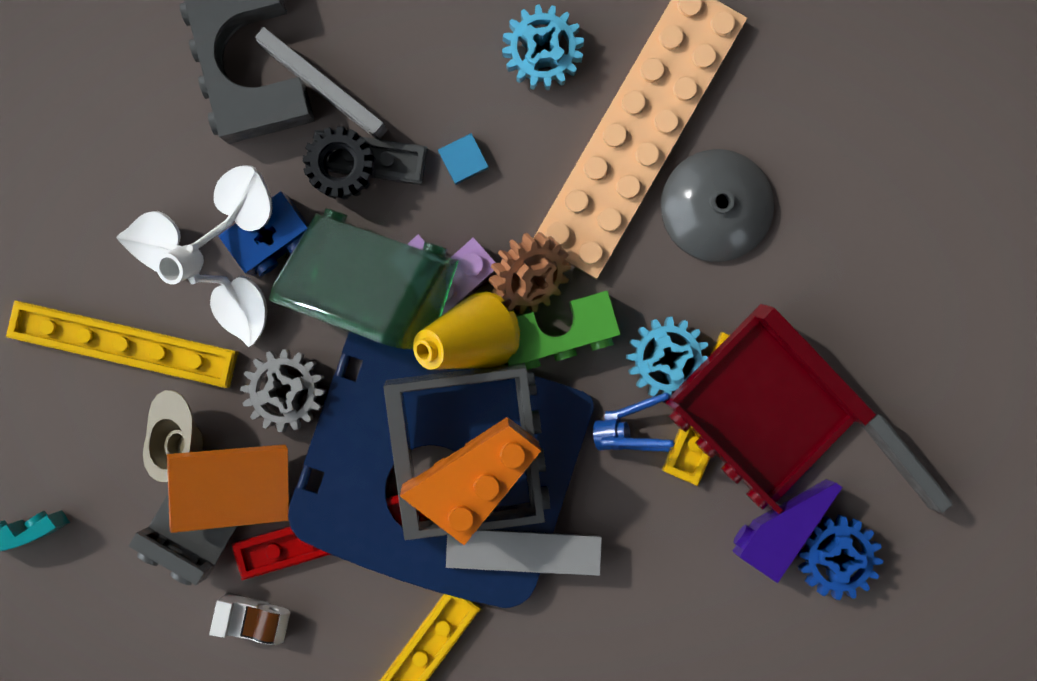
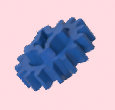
(840, 572)

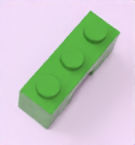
(592, 324)

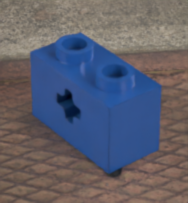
(249, 246)

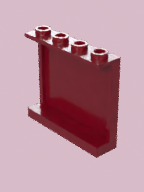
(766, 406)

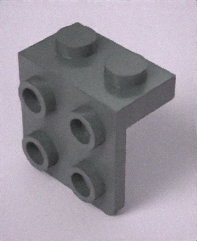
(187, 553)

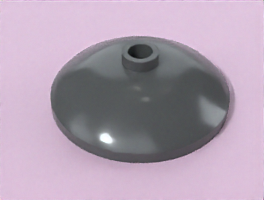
(695, 219)

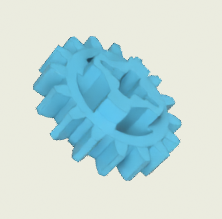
(553, 58)
(661, 341)

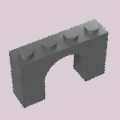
(239, 110)

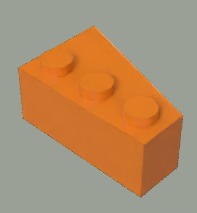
(473, 480)

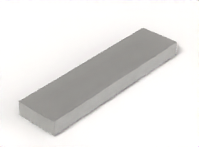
(320, 84)
(527, 552)

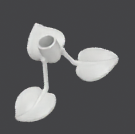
(156, 239)

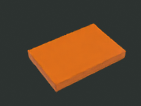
(227, 487)

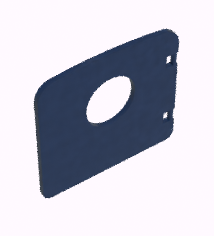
(356, 454)

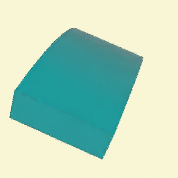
(37, 527)

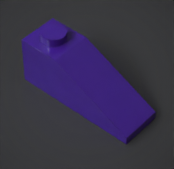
(776, 538)

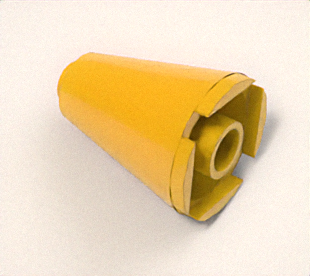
(469, 335)

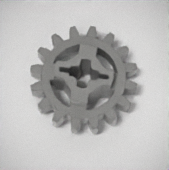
(289, 407)

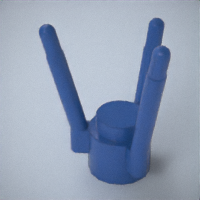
(615, 435)

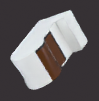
(249, 619)

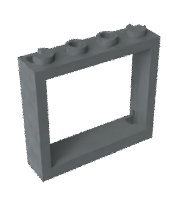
(503, 516)

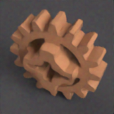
(530, 272)

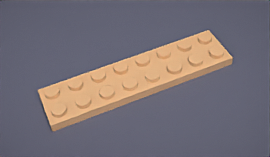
(640, 130)

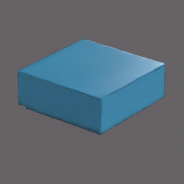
(463, 159)

